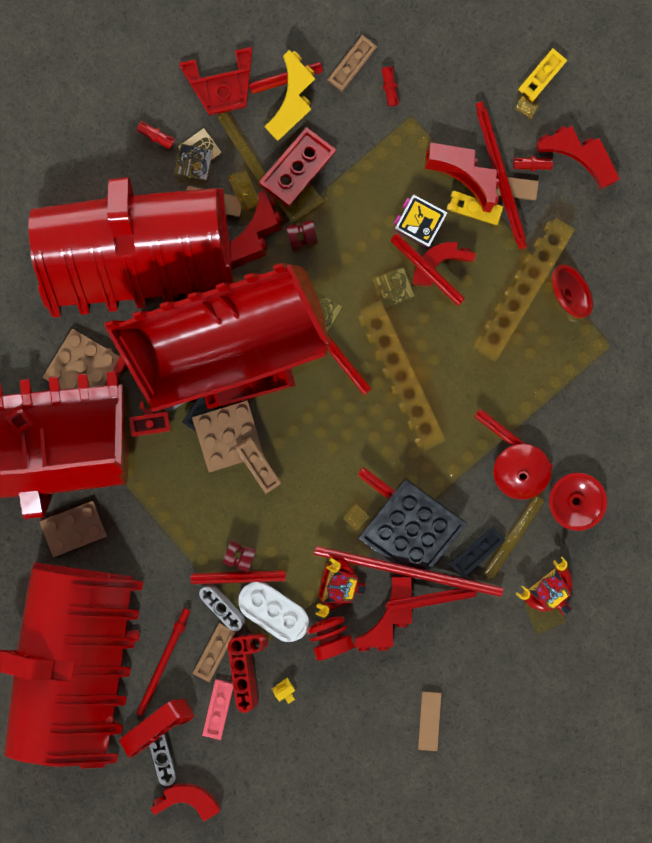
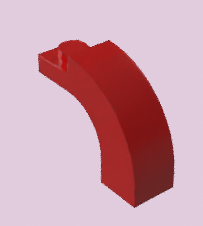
(438, 254)
(191, 794)

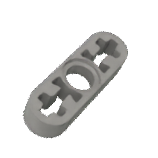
(216, 593)
(170, 770)

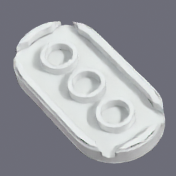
(273, 611)

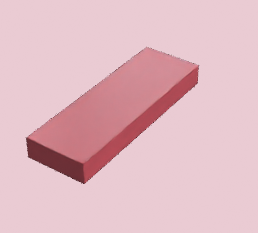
(218, 709)

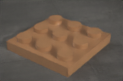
(81, 356)
(221, 431)

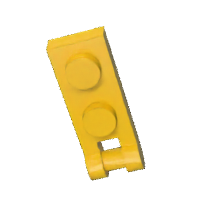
(543, 74)
(473, 208)

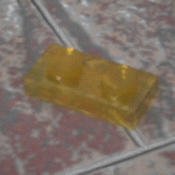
(244, 190)

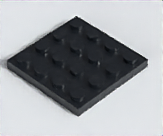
(412, 528)

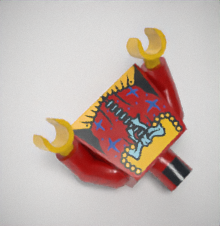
(337, 586)
(551, 590)

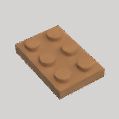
(73, 528)

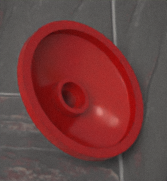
(572, 291)
(519, 460)
(591, 501)

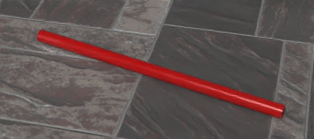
(408, 571)

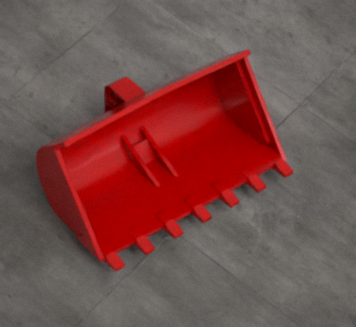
(130, 247)
(223, 336)
(70, 446)
(68, 666)

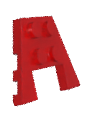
(221, 91)

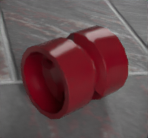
(309, 235)
(245, 559)

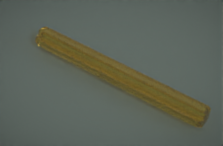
(241, 146)
(513, 537)

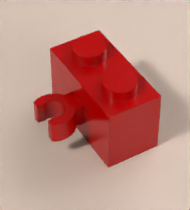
(149, 423)

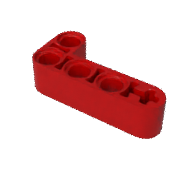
(247, 673)
(152, 728)

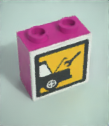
(419, 221)

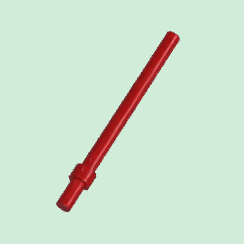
(179, 628)

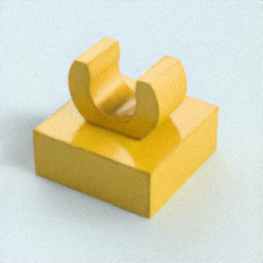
(284, 690)

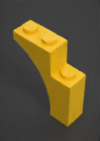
(293, 106)

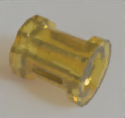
(526, 107)

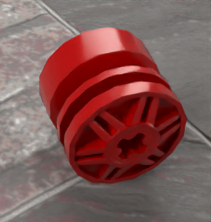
(330, 638)

